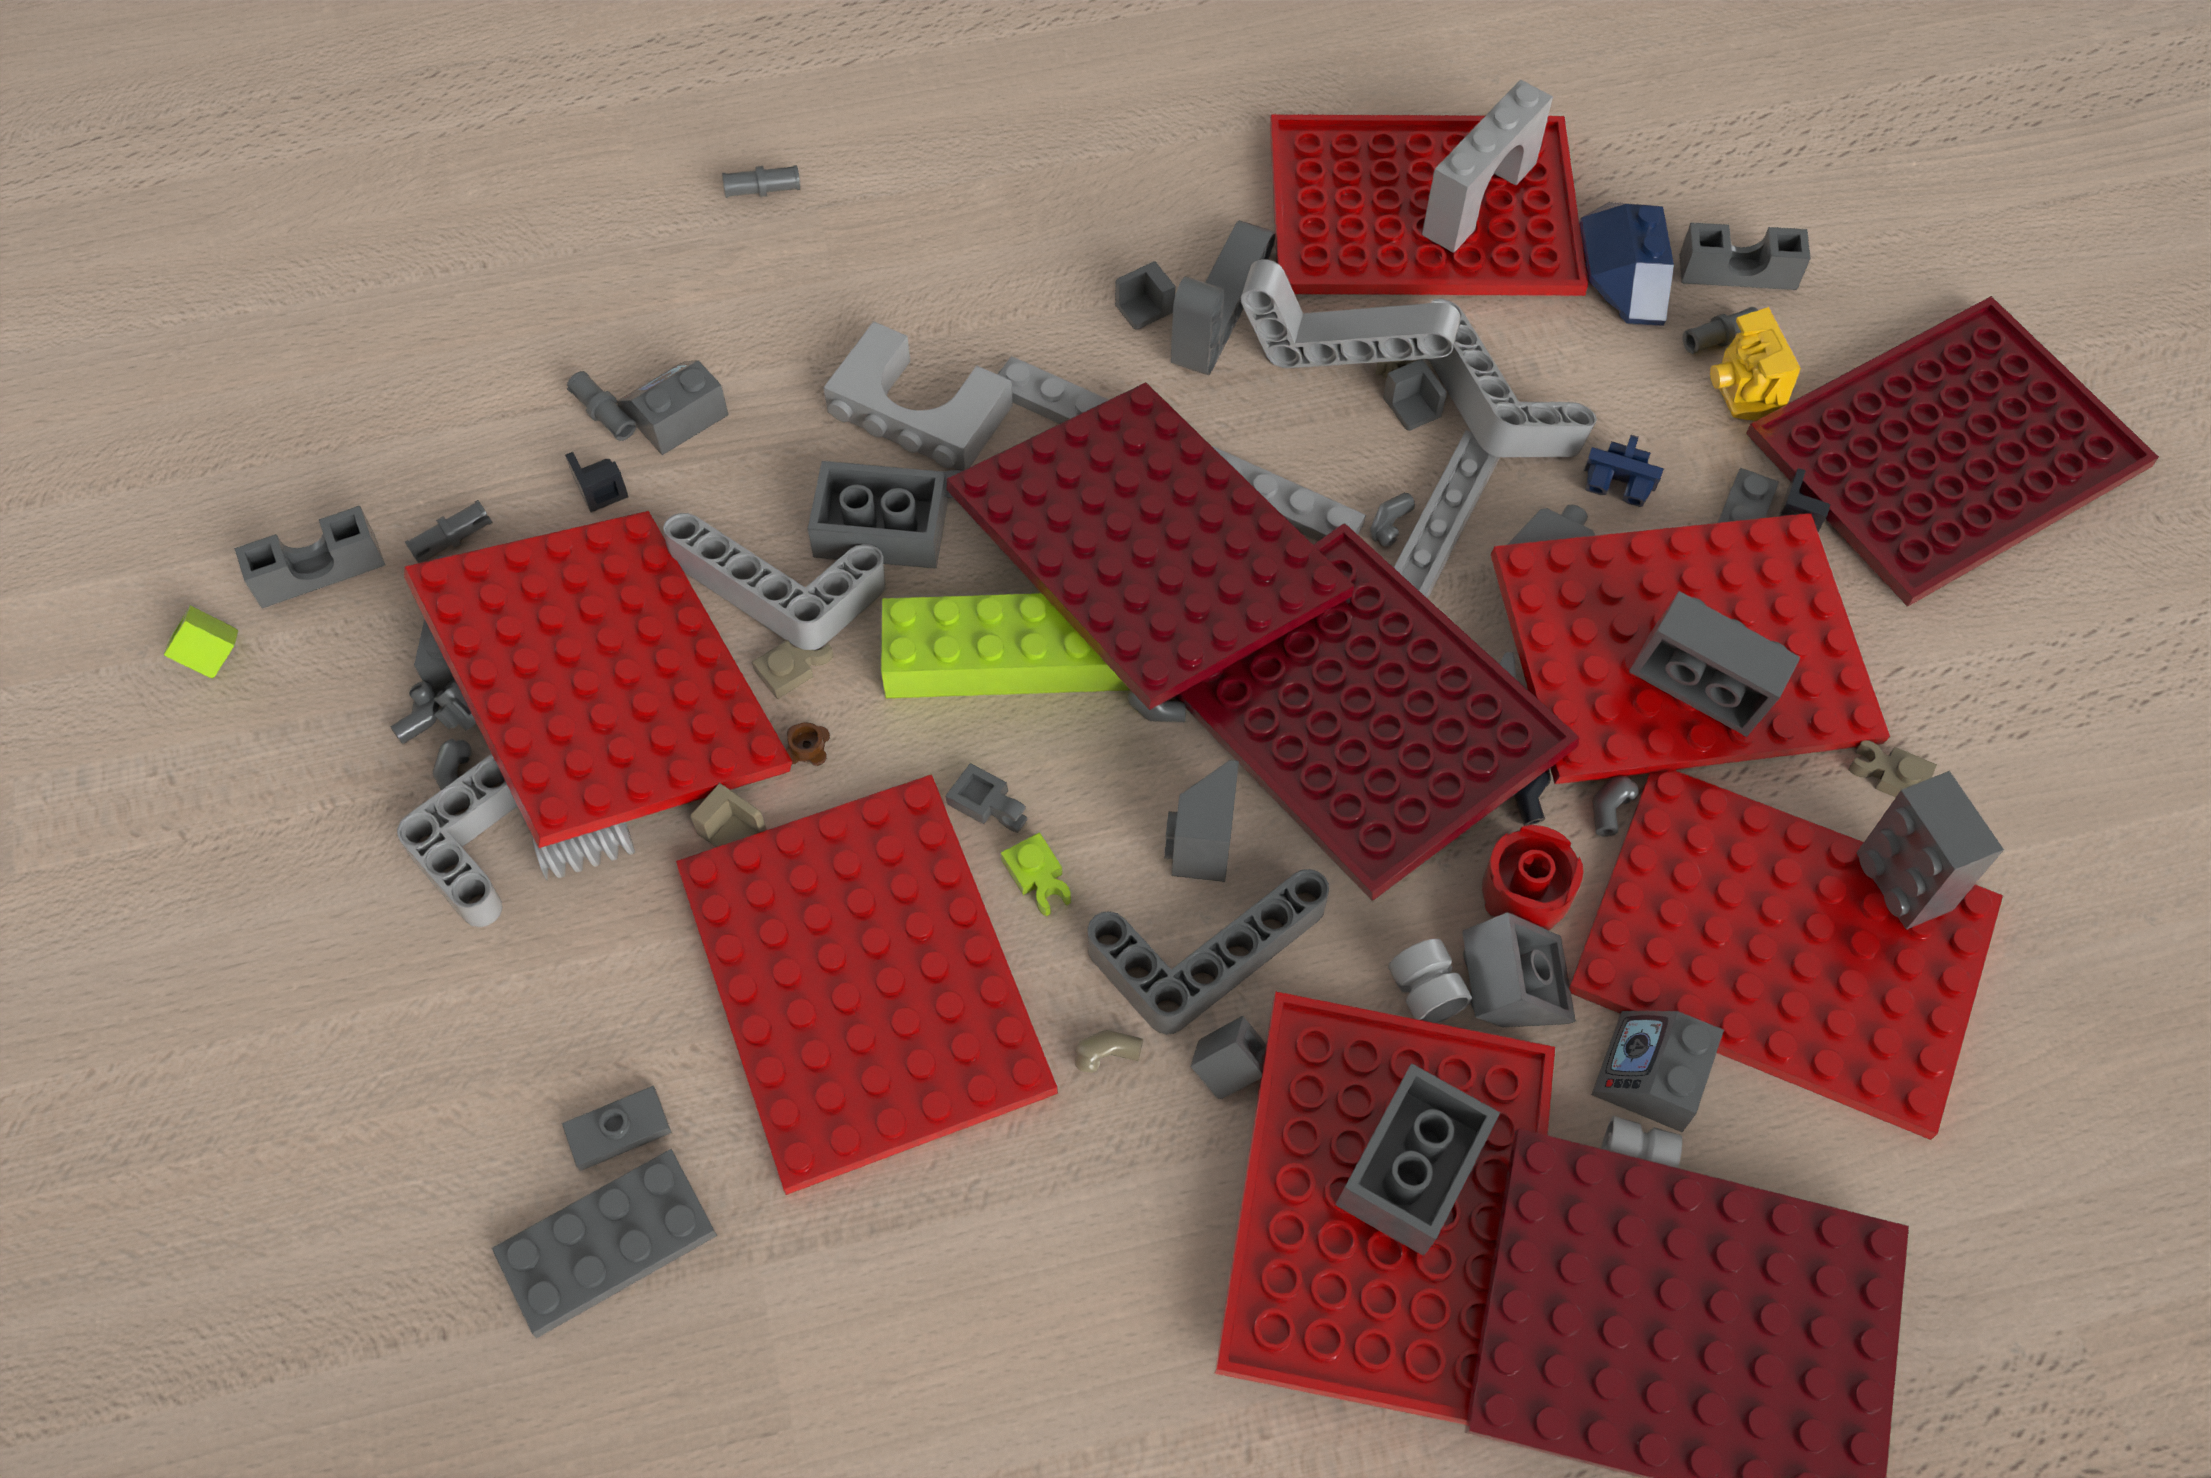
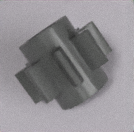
(453, 707)

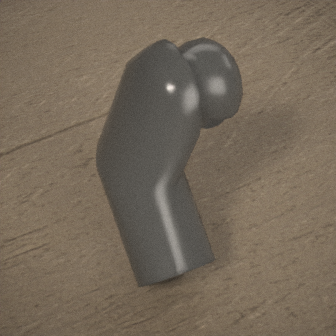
(1387, 513)
(1166, 712)
(422, 713)
(448, 759)
(1607, 799)

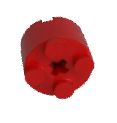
(1532, 876)

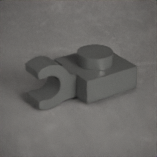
(983, 795)

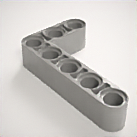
(1341, 336)
(1494, 413)
(796, 613)
(452, 832)

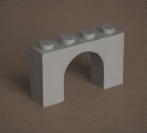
(1500, 144)
(947, 433)

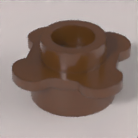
(807, 733)

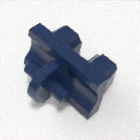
(1626, 465)

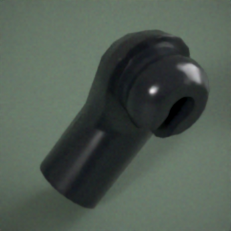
(1528, 799)

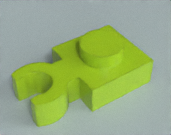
(1035, 868)

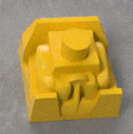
(1756, 368)

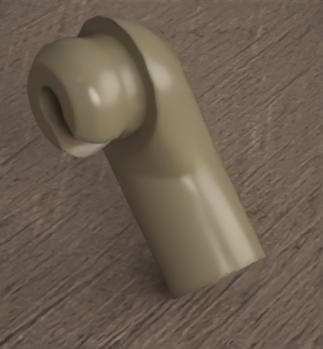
(1103, 1044)

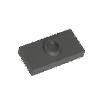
(616, 1128)

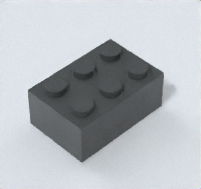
(879, 506)
(1714, 664)
(1928, 850)
(1418, 1159)

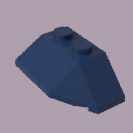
(1630, 259)

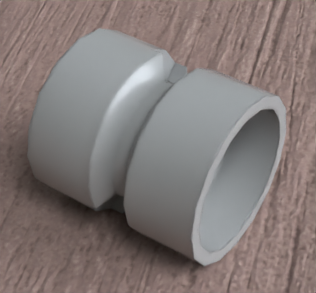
(1427, 976)
(1655, 1146)

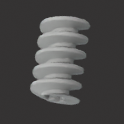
(587, 845)

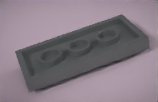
(603, 1243)

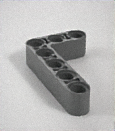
(1210, 309)
(1210, 958)

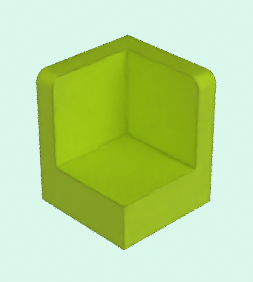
(201, 642)

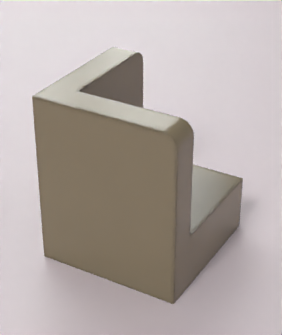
(726, 817)

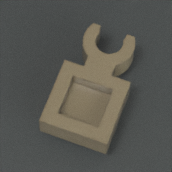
(789, 667)
(1894, 770)

